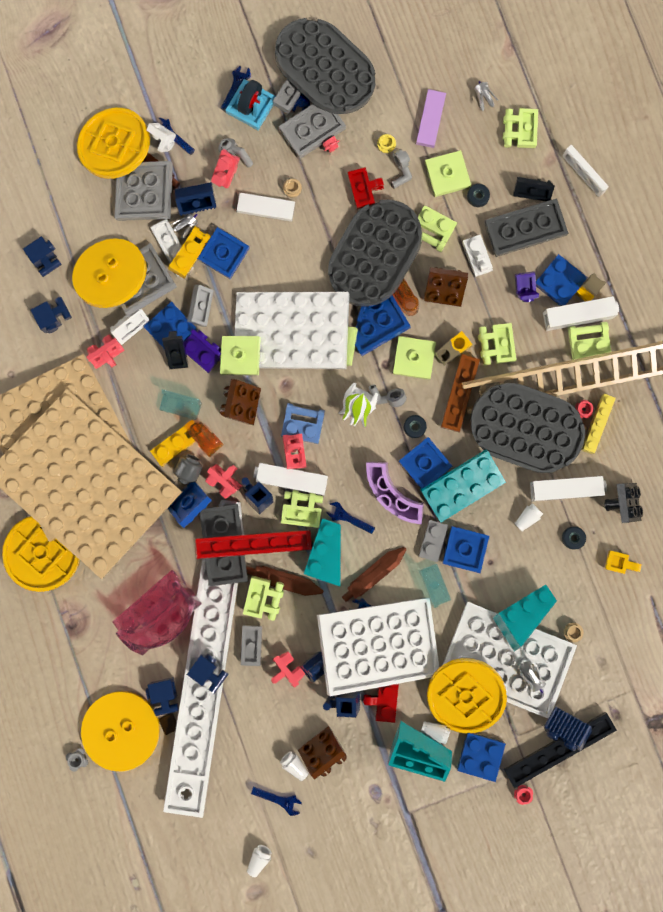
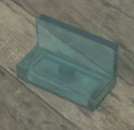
(180, 405)
(434, 585)

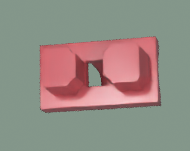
(225, 162)
(100, 356)
(292, 444)
(217, 474)
(293, 676)

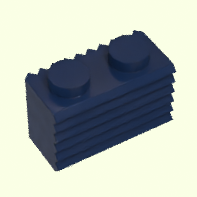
(195, 198)
(568, 729)

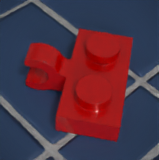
(363, 188)
(385, 703)

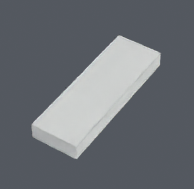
(585, 171)
(265, 207)
(167, 239)

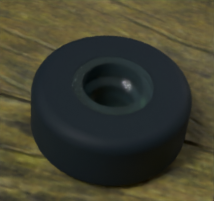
(478, 202)
(414, 419)
(574, 545)

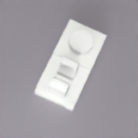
(477, 255)
(129, 326)

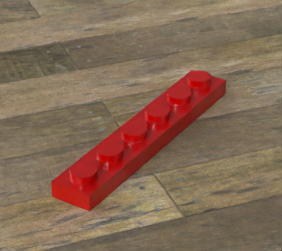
(252, 544)

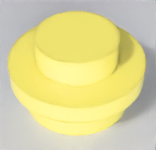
(386, 143)

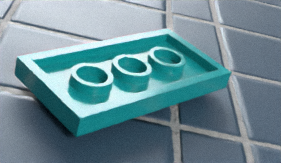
(463, 485)

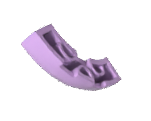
(389, 496)

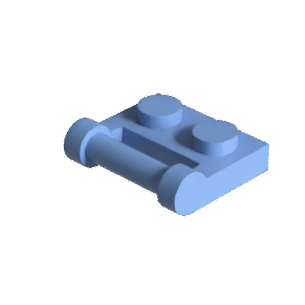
(309, 431)

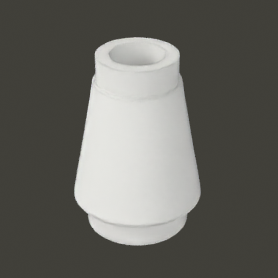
(528, 517)
(436, 732)
(294, 766)
(259, 859)

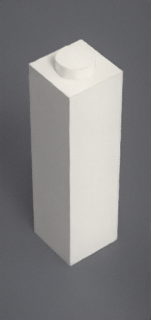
(580, 313)
(291, 479)
(568, 488)

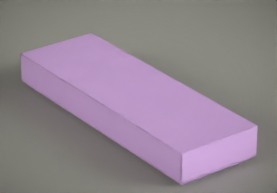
(431, 118)

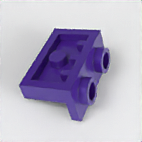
(201, 351)

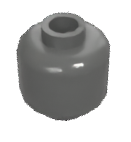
(188, 469)

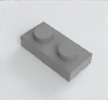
(287, 97)
(200, 305)
(433, 540)
(251, 645)

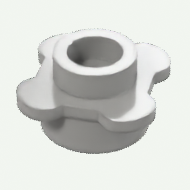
(72, 763)

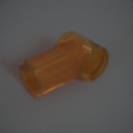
(405, 295)
(206, 440)

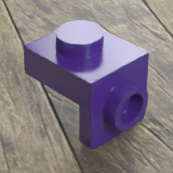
(526, 286)

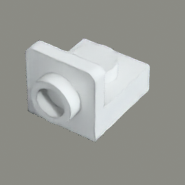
(162, 134)

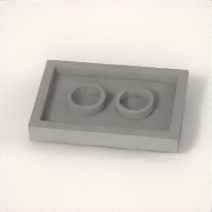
(311, 129)

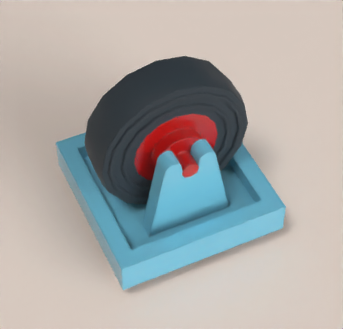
(251, 104)

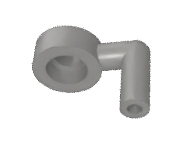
(231, 146)
(401, 159)
(395, 397)

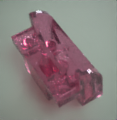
(158, 613)

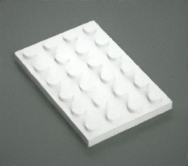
(296, 328)
(482, 640)
(378, 646)

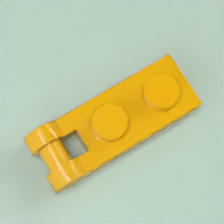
(189, 253)
(173, 445)

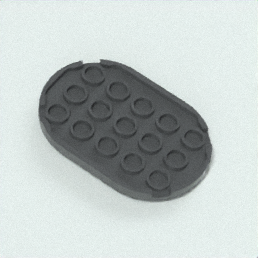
(325, 66)
(375, 252)
(527, 427)

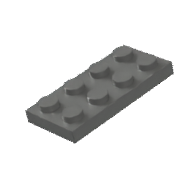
(526, 227)
(223, 522)

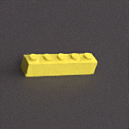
(598, 423)

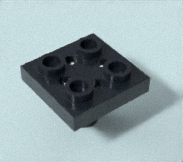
(626, 502)

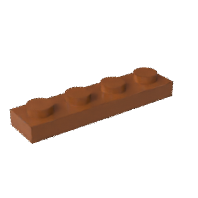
(459, 396)

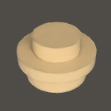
(292, 188)
(573, 632)

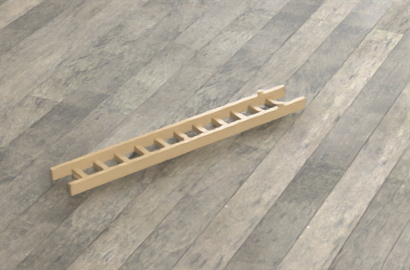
(576, 363)

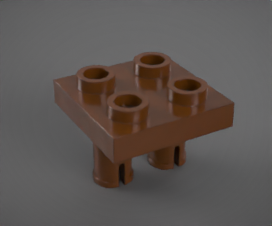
(446, 286)
(241, 402)
(322, 753)

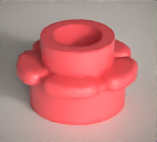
(331, 144)
(587, 405)
(523, 799)

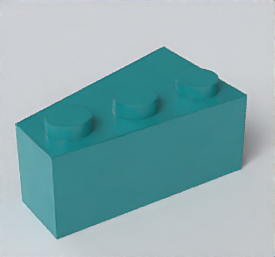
(325, 555)
(524, 616)
(419, 754)

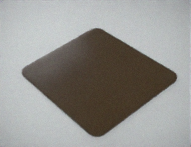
(168, 723)

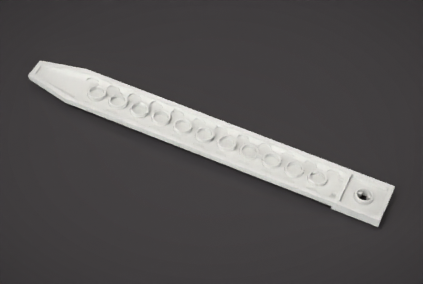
(198, 705)

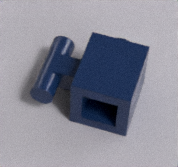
(41, 253)
(48, 316)
(257, 496)
(314, 667)
(204, 670)
(162, 692)
(346, 704)

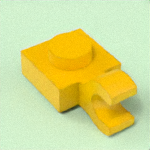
(619, 563)

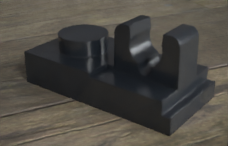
(533, 189)
(175, 351)

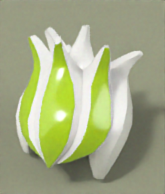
(358, 404)

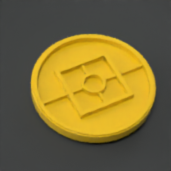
(113, 143)
(109, 273)
(34, 560)
(466, 695)
(120, 731)

